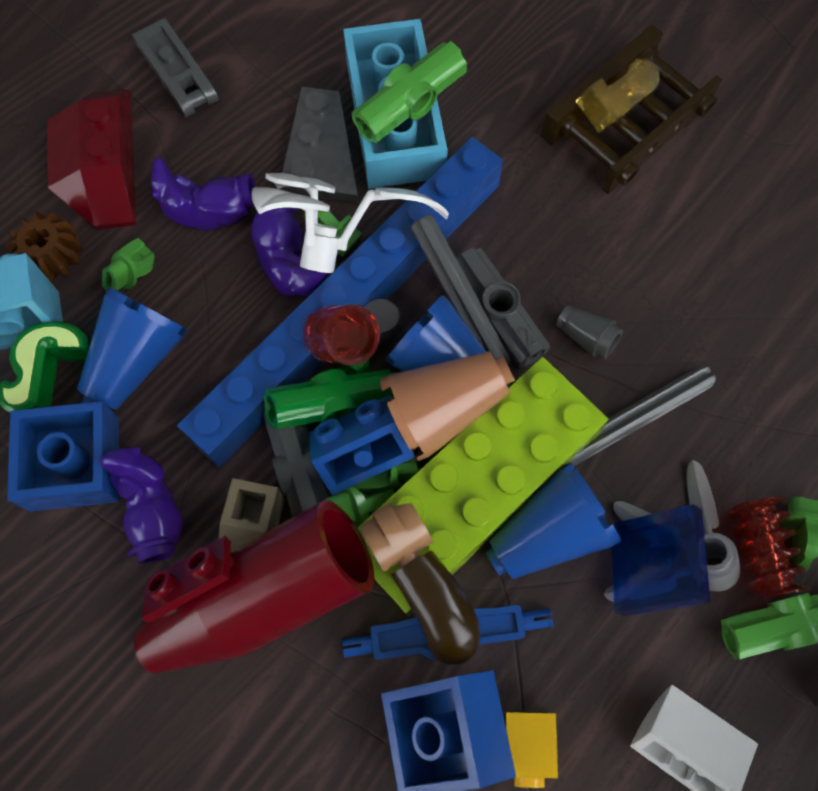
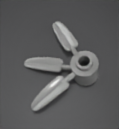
(718, 547)

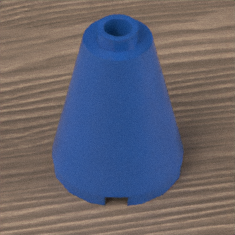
(435, 339)
(125, 349)
(552, 527)

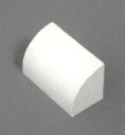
(694, 744)

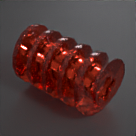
(767, 548)

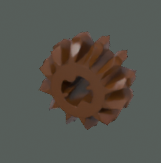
(48, 242)

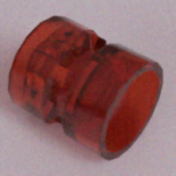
(341, 334)

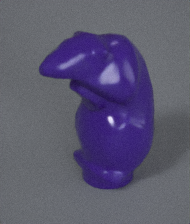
(203, 207)
(278, 248)
(151, 513)

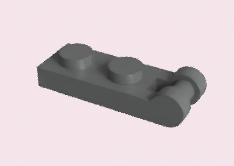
(174, 66)

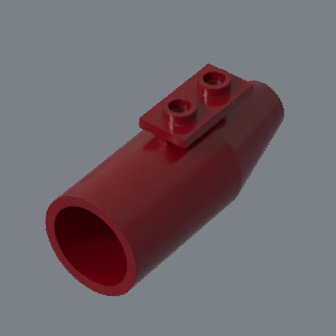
(239, 600)

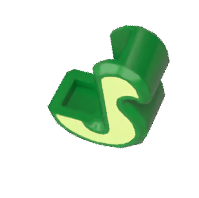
(35, 363)

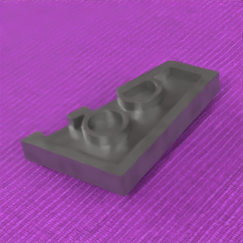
(320, 145)

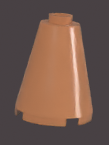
(445, 398)

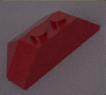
(94, 159)

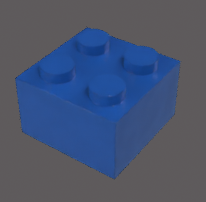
(58, 456)
(448, 734)

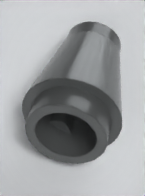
(591, 331)

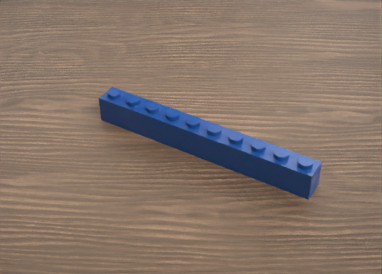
(372, 272)

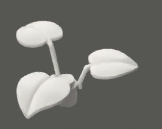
(320, 240)

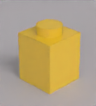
(532, 747)

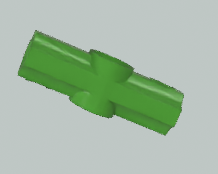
(409, 92)
(783, 625)

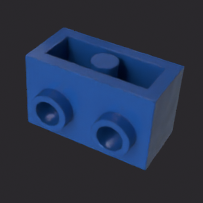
(357, 446)

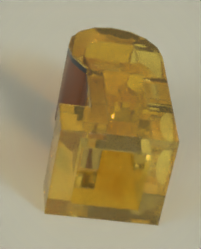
(607, 104)

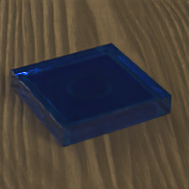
(660, 562)

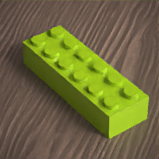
(495, 467)

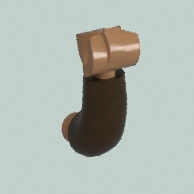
(428, 586)

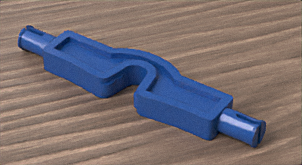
(407, 637)

